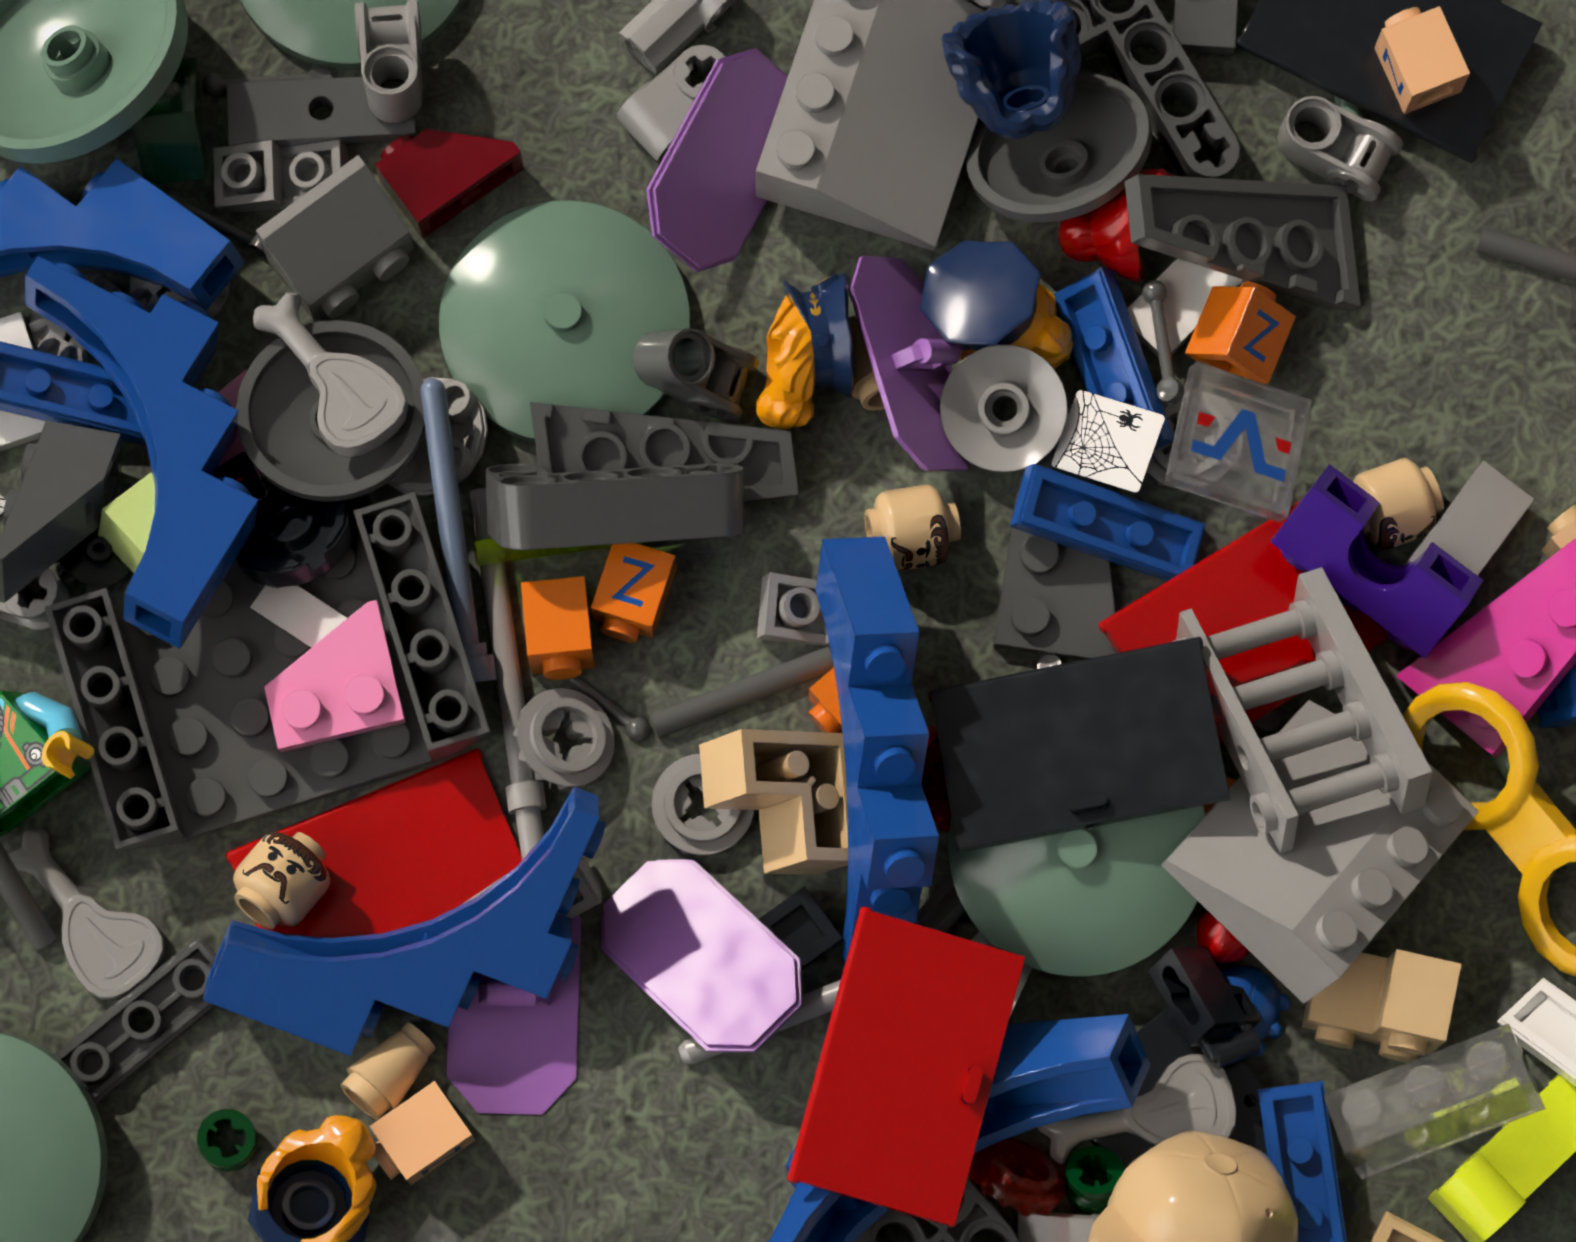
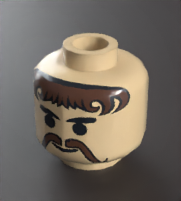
(1407, 502)
(914, 525)
(281, 879)

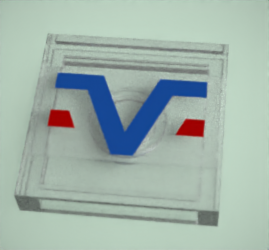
(1238, 441)

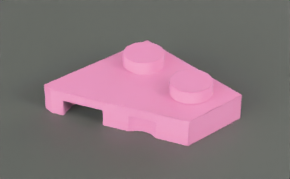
(337, 685)

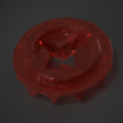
(1036, 1181)

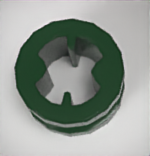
(213, 1154)
(1090, 1159)

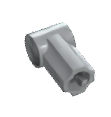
(669, 27)

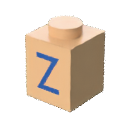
(1421, 58)
(419, 1135)

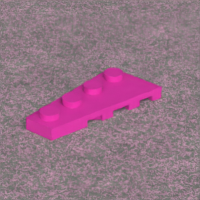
(1511, 646)

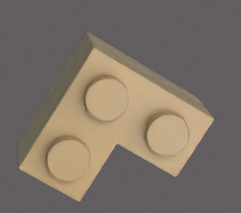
(796, 787)
(1387, 1002)

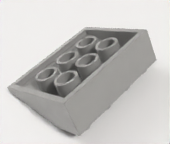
(871, 119)
(1339, 885)

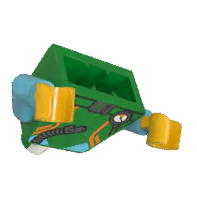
(38, 754)

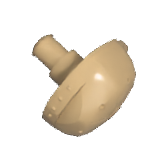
(1198, 1192)

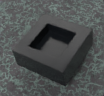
(802, 927)

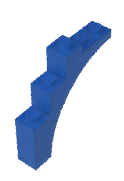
(116, 228)
(186, 430)
(882, 729)
(338, 985)
(1040, 1078)

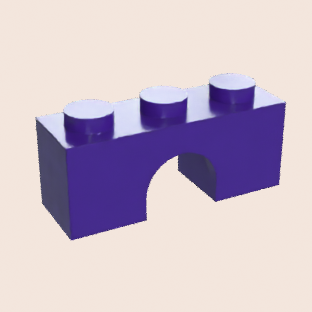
(1409, 600)

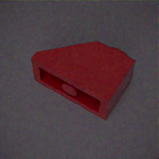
(444, 174)

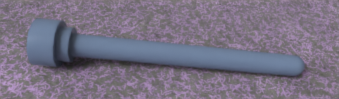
(452, 527)

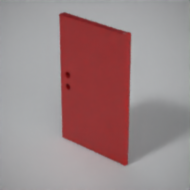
(1227, 591)
(405, 851)
(896, 1062)

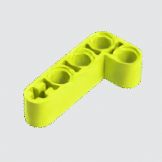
(1510, 1166)

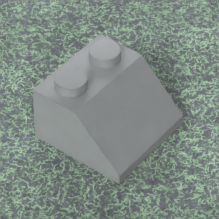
(336, 241)

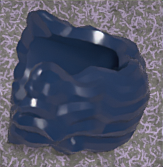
(1016, 65)

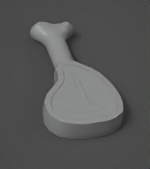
(357, 398)
(104, 947)
(1184, 1099)

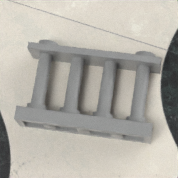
(1339, 665)

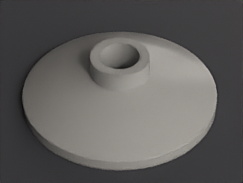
(970, 402)

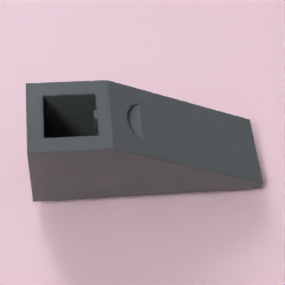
(59, 501)

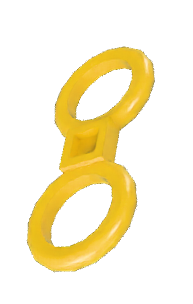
(1520, 817)

